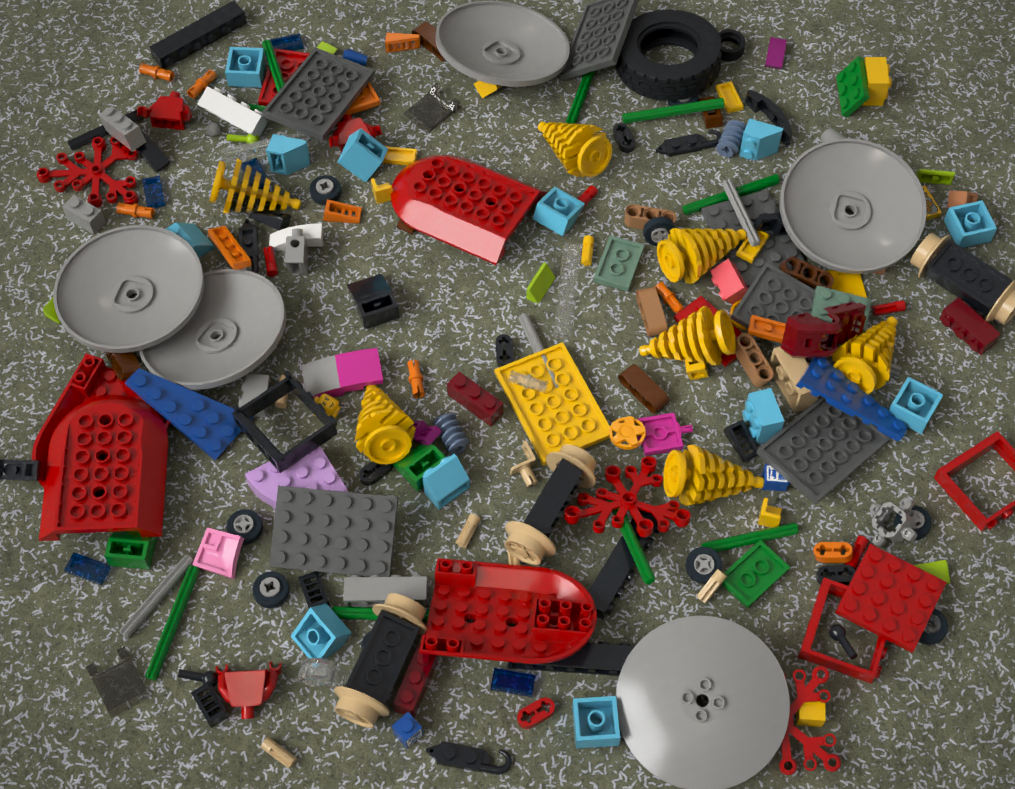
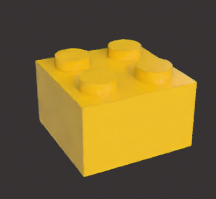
(878, 80)

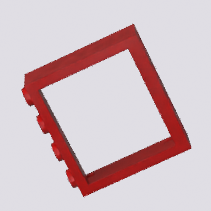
(943, 478)
(838, 589)

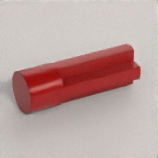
(588, 194)
(271, 266)
(887, 308)
(858, 550)

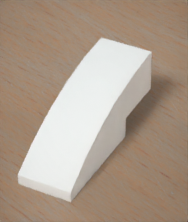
(312, 233)

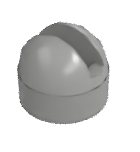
(213, 129)

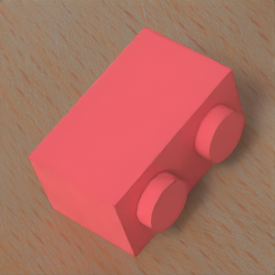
(729, 281)

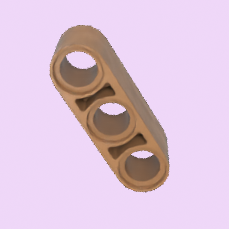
(638, 215)
(651, 311)
(753, 369)

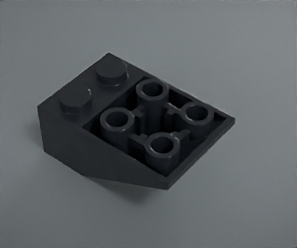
(374, 301)

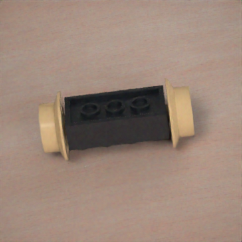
(966, 277)
(530, 540)
(380, 660)

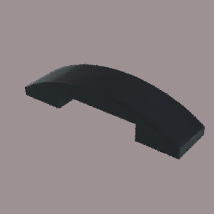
(759, 102)
(153, 155)
(20, 470)

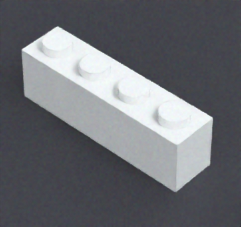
(233, 112)

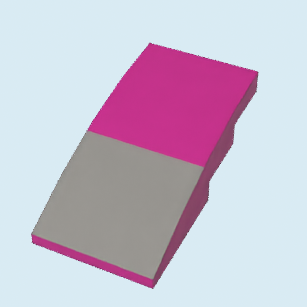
(342, 373)

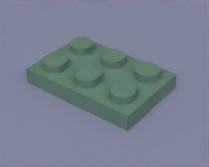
(618, 263)
(828, 297)

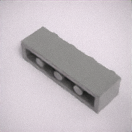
(374, 589)

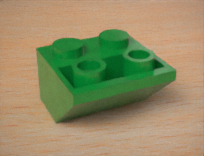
(417, 463)
(130, 550)

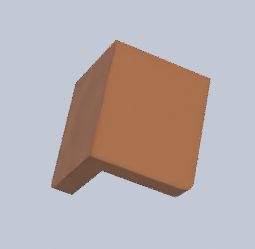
(961, 197)

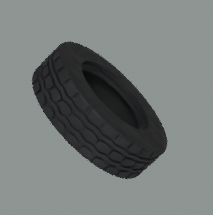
(676, 80)

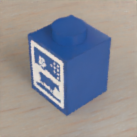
(773, 480)
(407, 730)

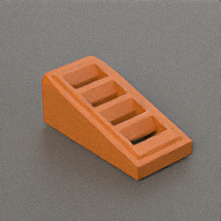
(400, 42)
(341, 217)

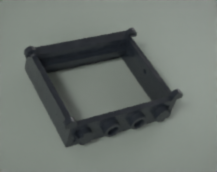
(263, 444)

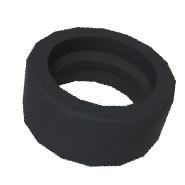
(736, 37)

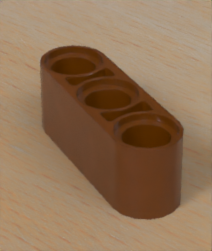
(427, 38)
(814, 273)
(123, 364)
(643, 388)

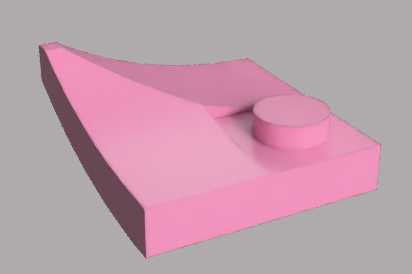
(219, 552)

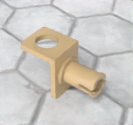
(525, 467)

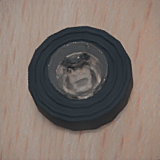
(935, 630)

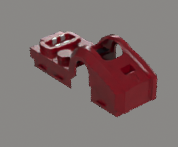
(805, 331)

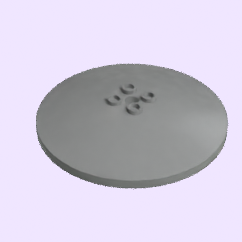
(502, 43)
(856, 176)
(123, 261)
(239, 309)
(711, 743)

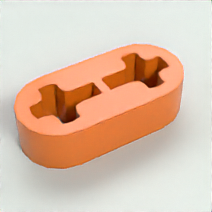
(833, 552)

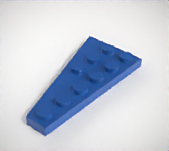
(848, 397)
(196, 416)

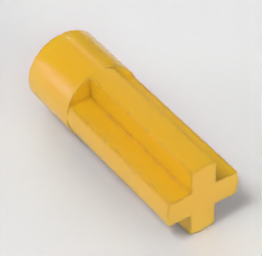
(587, 250)

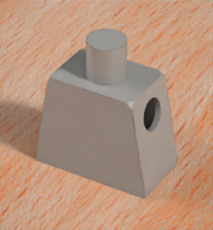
(296, 253)

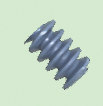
(731, 138)
(451, 433)

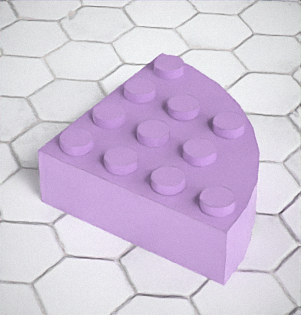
(310, 472)

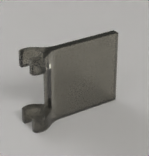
(431, 110)
(120, 685)

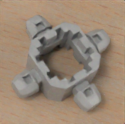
(903, 530)

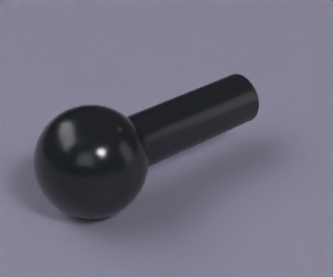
(838, 633)
(208, 677)

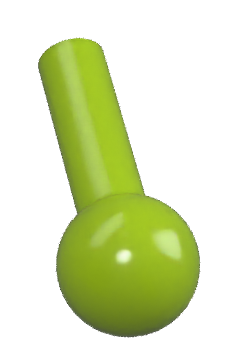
(242, 138)

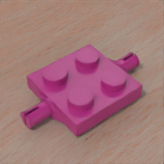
(662, 434)

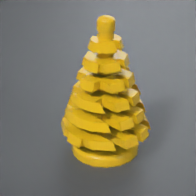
(578, 147)
(253, 192)
(693, 252)
(695, 338)
(868, 357)
(383, 428)
(701, 477)

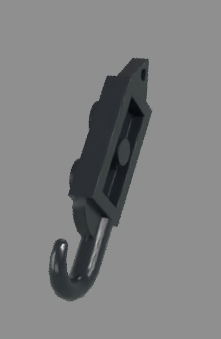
(687, 144)
(249, 242)
(467, 758)

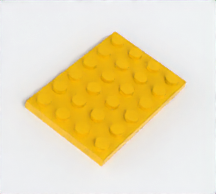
(559, 414)

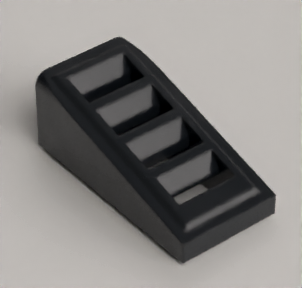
(272, 219)
(729, 432)
(320, 587)
(217, 717)

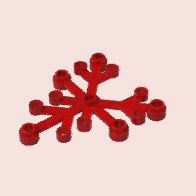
(90, 172)
(627, 501)
(810, 744)

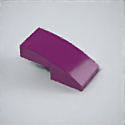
(775, 53)
(425, 434)

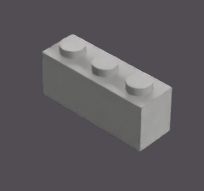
(122, 128)

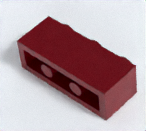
(969, 326)
(475, 399)
(415, 683)

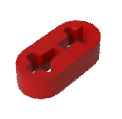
(533, 709)

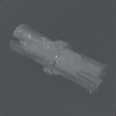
(528, 381)

